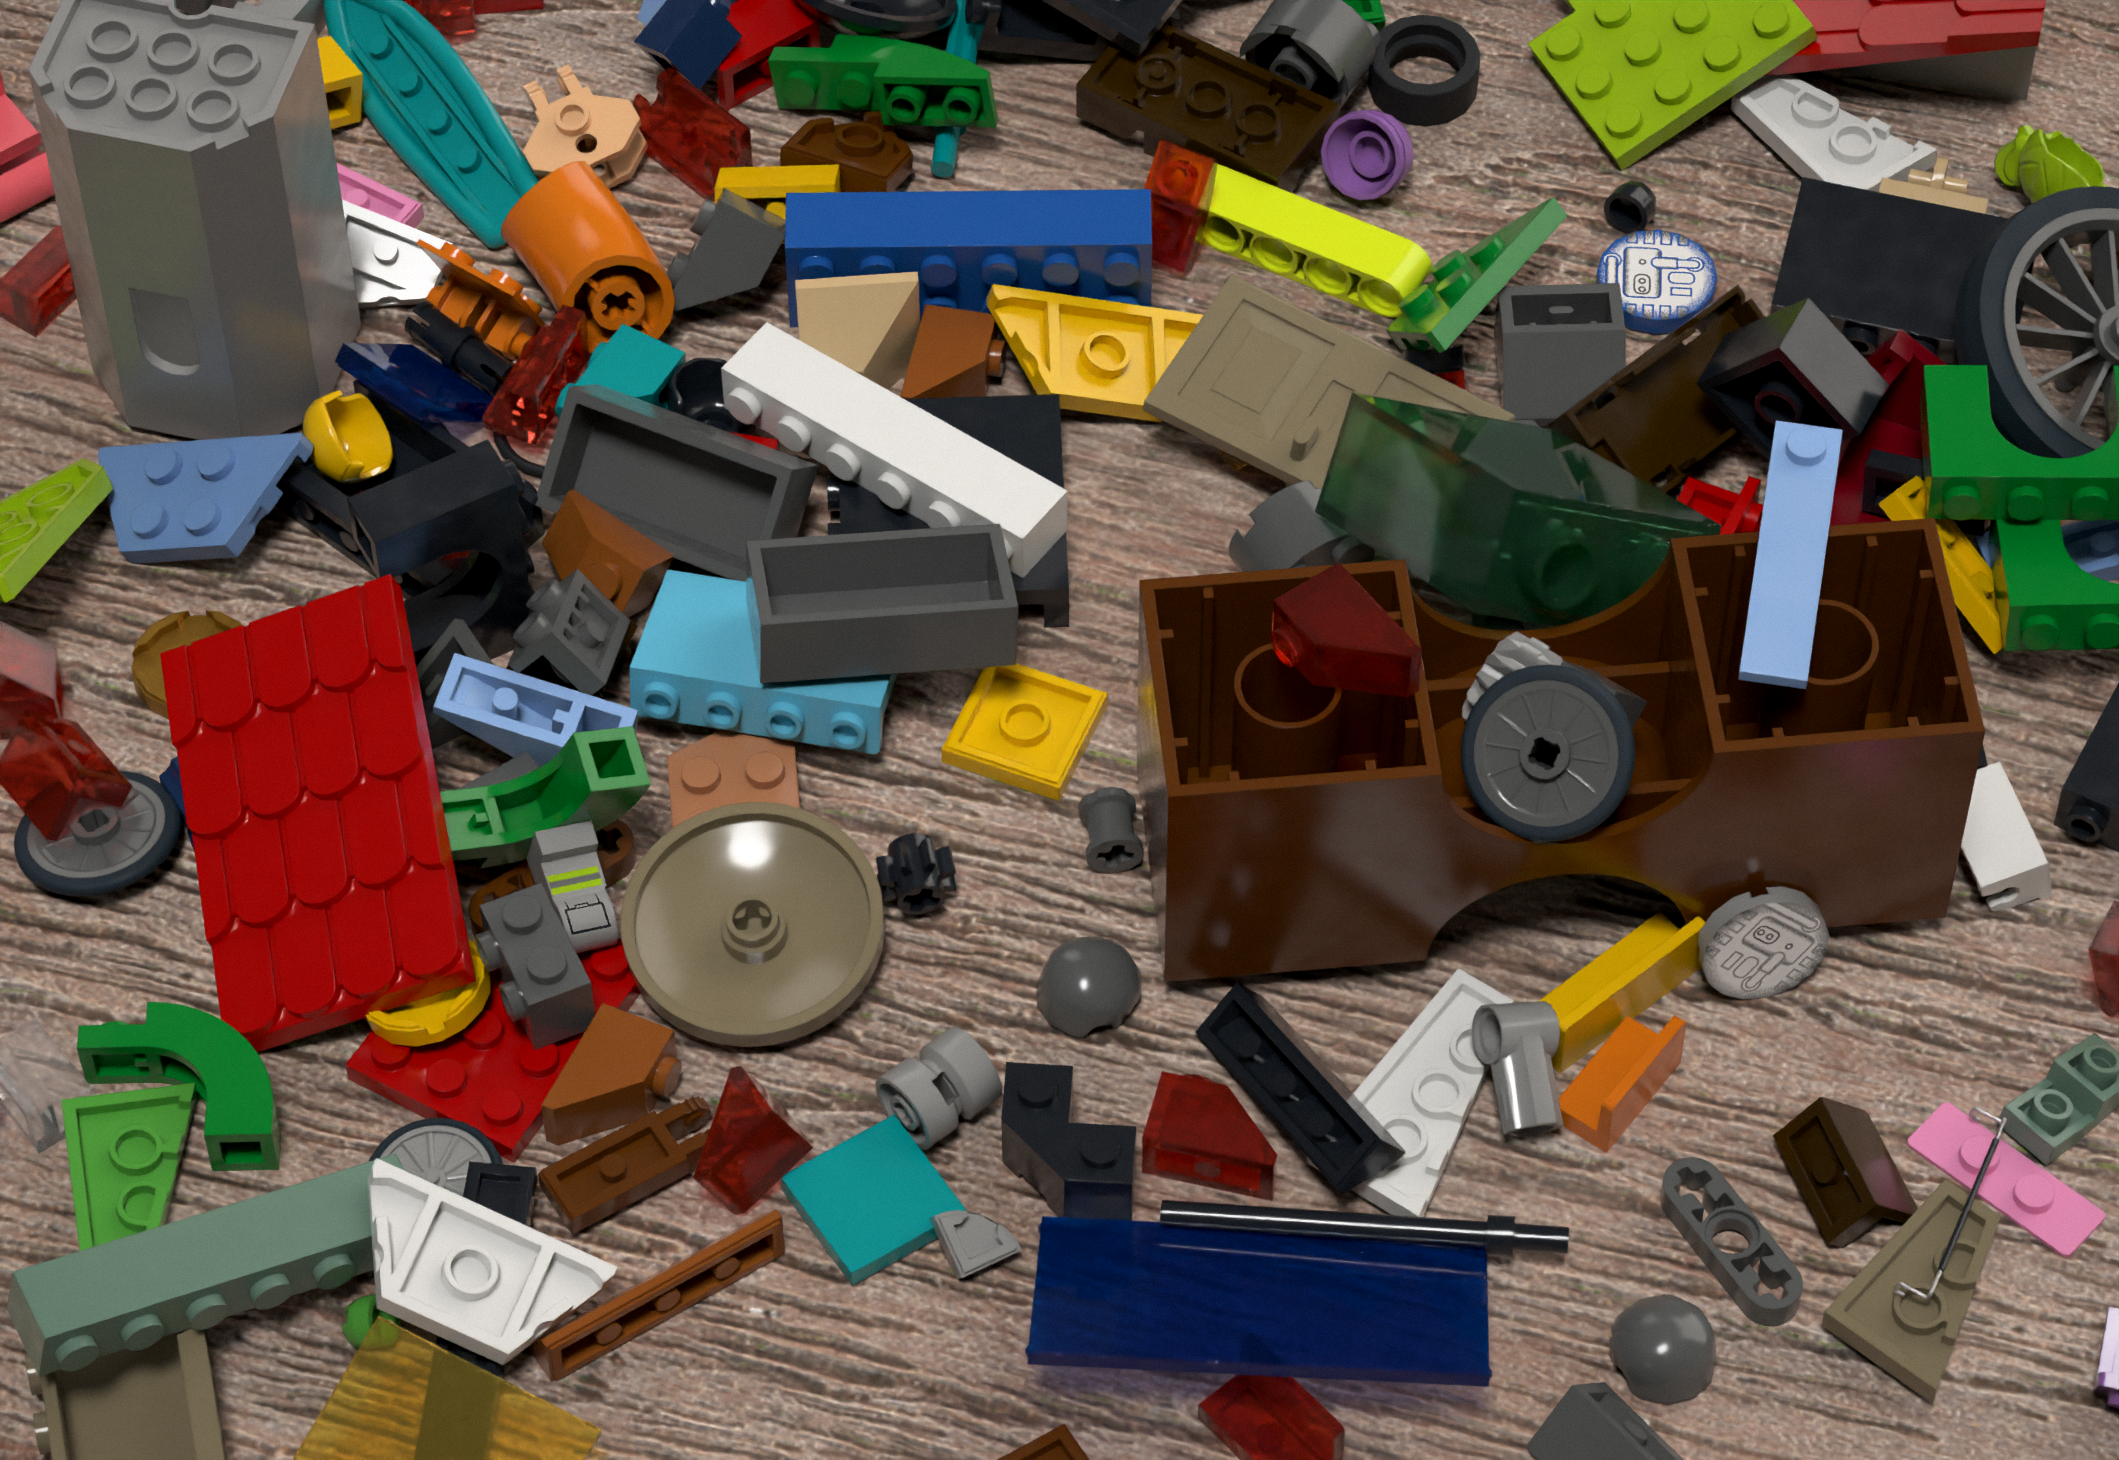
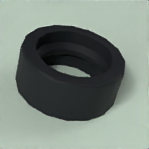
(1423, 102)

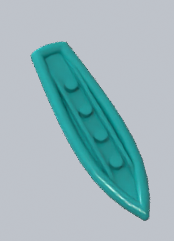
(432, 111)

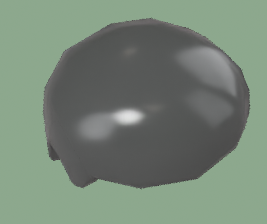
(1088, 985)
(1664, 1348)

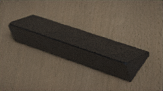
(1298, 1089)

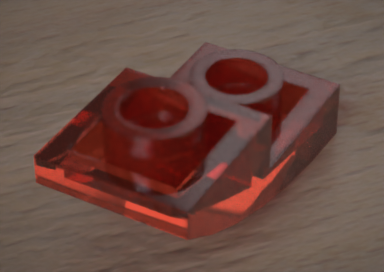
(1180, 203)

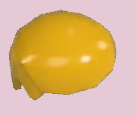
(347, 438)

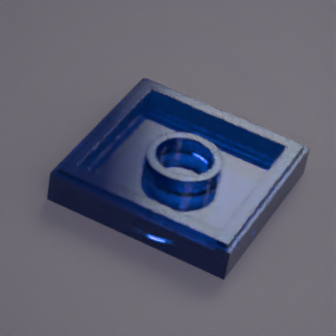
(414, 382)

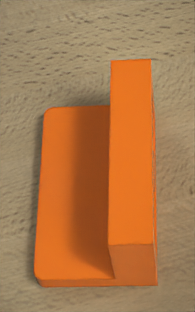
(1621, 1080)

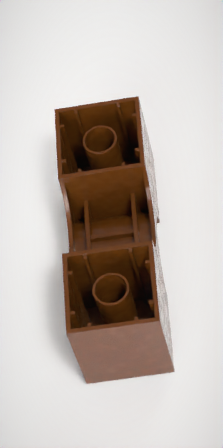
(1341, 820)

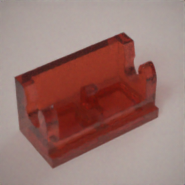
(691, 134)

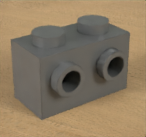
(537, 966)

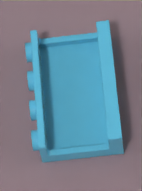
(703, 671)

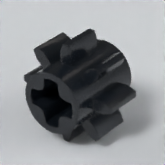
(916, 873)

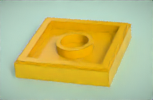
(1025, 728)

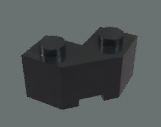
(1074, 1165)

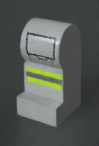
(573, 879)

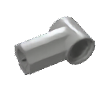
(1519, 1047)

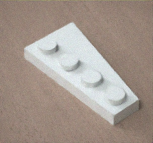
(1425, 1094)

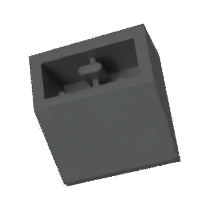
(1557, 346)

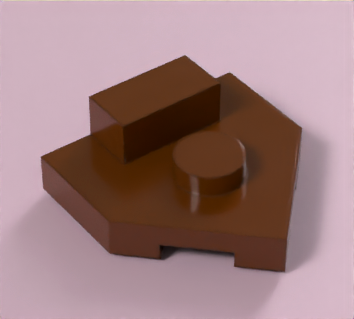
(866, 151)

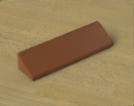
(660, 1296)

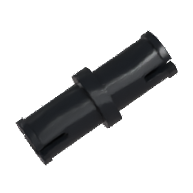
(459, 347)

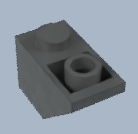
(730, 252)

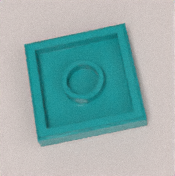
(870, 1198)

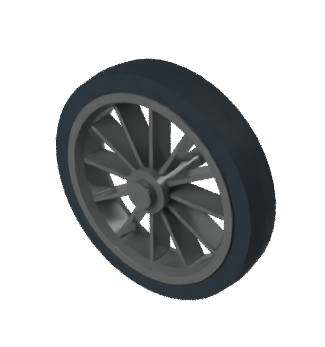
(2089, 318)

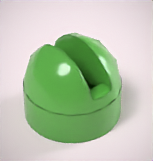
(361, 1317)

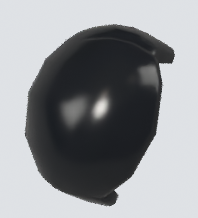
(698, 394)

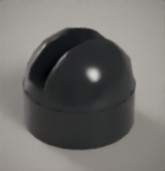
(1630, 207)

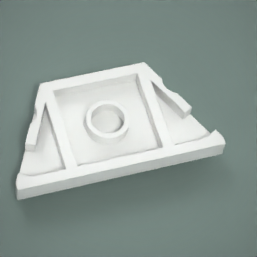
(470, 1268)

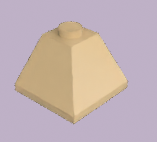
(862, 321)

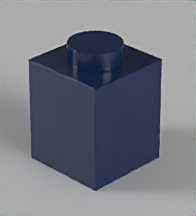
(689, 38)

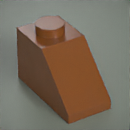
(954, 355)
(607, 552)
(611, 1076)

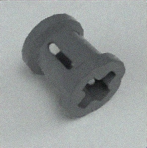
(1111, 830)

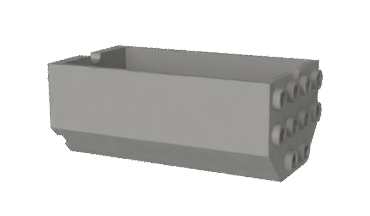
(198, 211)

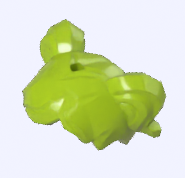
(2046, 164)

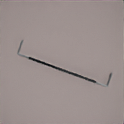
(1966, 1209)

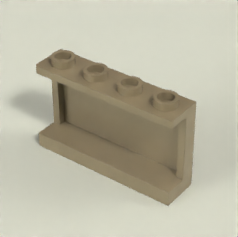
(133, 1405)

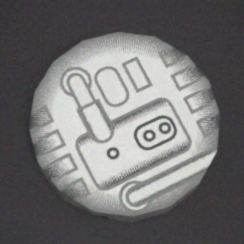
(1762, 943)

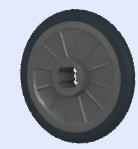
(1506, 734)
(102, 843)

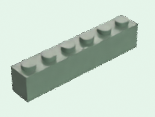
(194, 1271)

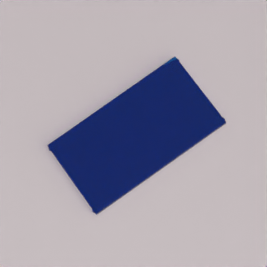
(1257, 1304)

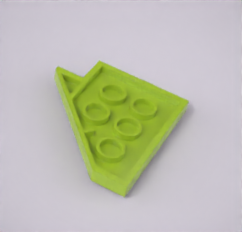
(1660, 65)
(43, 518)

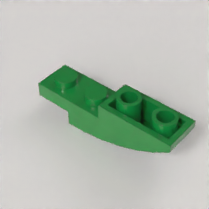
(886, 75)

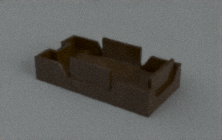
(1208, 104)
(1658, 408)

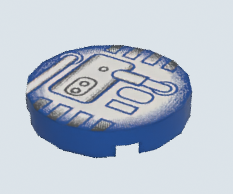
(1660, 279)

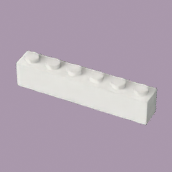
(890, 445)

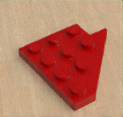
(490, 1067)

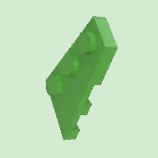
(125, 1158)

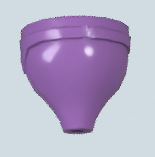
(1367, 154)

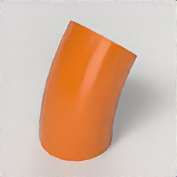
(590, 254)

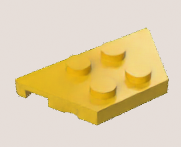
(1089, 349)

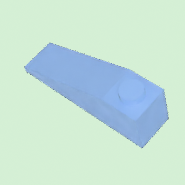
(1790, 555)

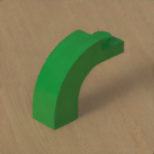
(590, 779)
(198, 1048)

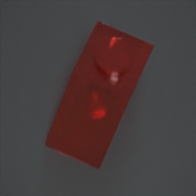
(1344, 637)
(1206, 1139)

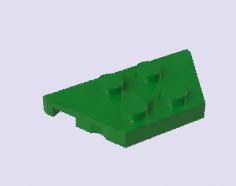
(1470, 280)

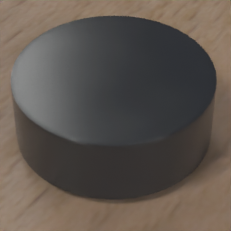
(1447, 361)

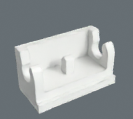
(2003, 844)

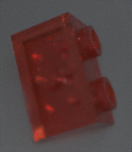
(547, 364)

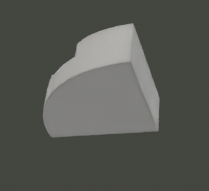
(972, 1241)

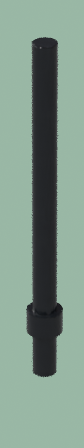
(1497, 1235)

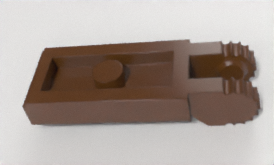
(626, 1164)

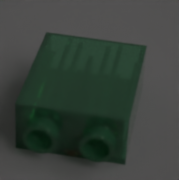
(1499, 510)

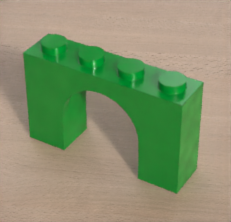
(1985, 477)
(2045, 595)

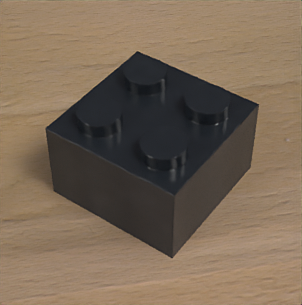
(1791, 371)

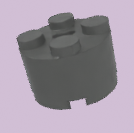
(1314, 45)
(1294, 535)

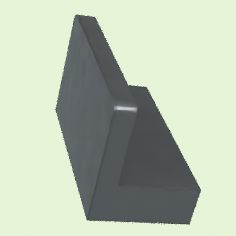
(1597, 1425)

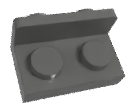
(573, 631)

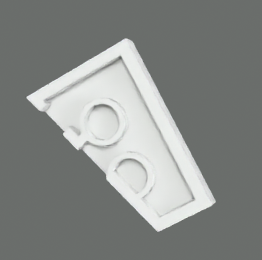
(1823, 139)

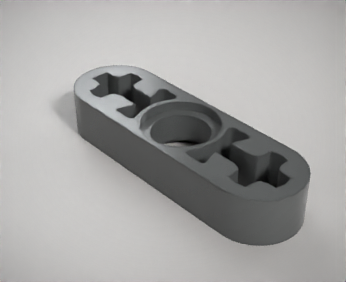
(1731, 1270)

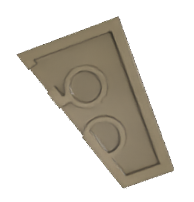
(1909, 1333)

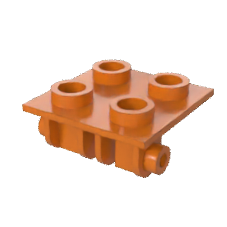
(485, 302)

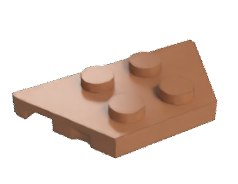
(731, 770)

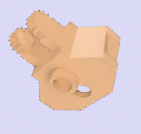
(585, 130)

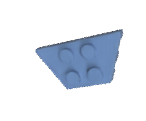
(195, 494)

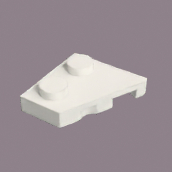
(387, 260)

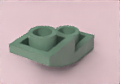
(2068, 1102)

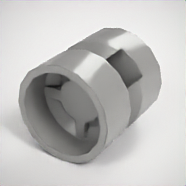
(946, 1083)

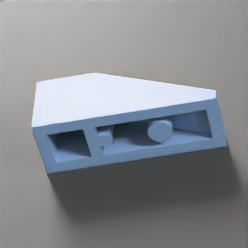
(520, 710)

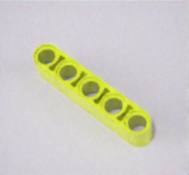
(1313, 244)

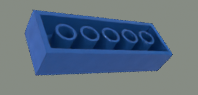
(969, 240)

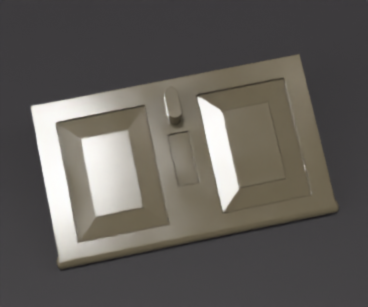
(1279, 383)

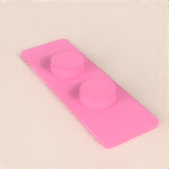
(2011, 1182)

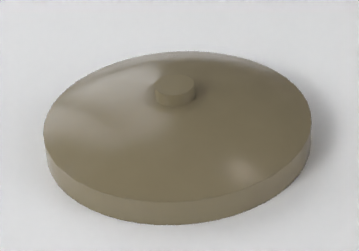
(752, 924)

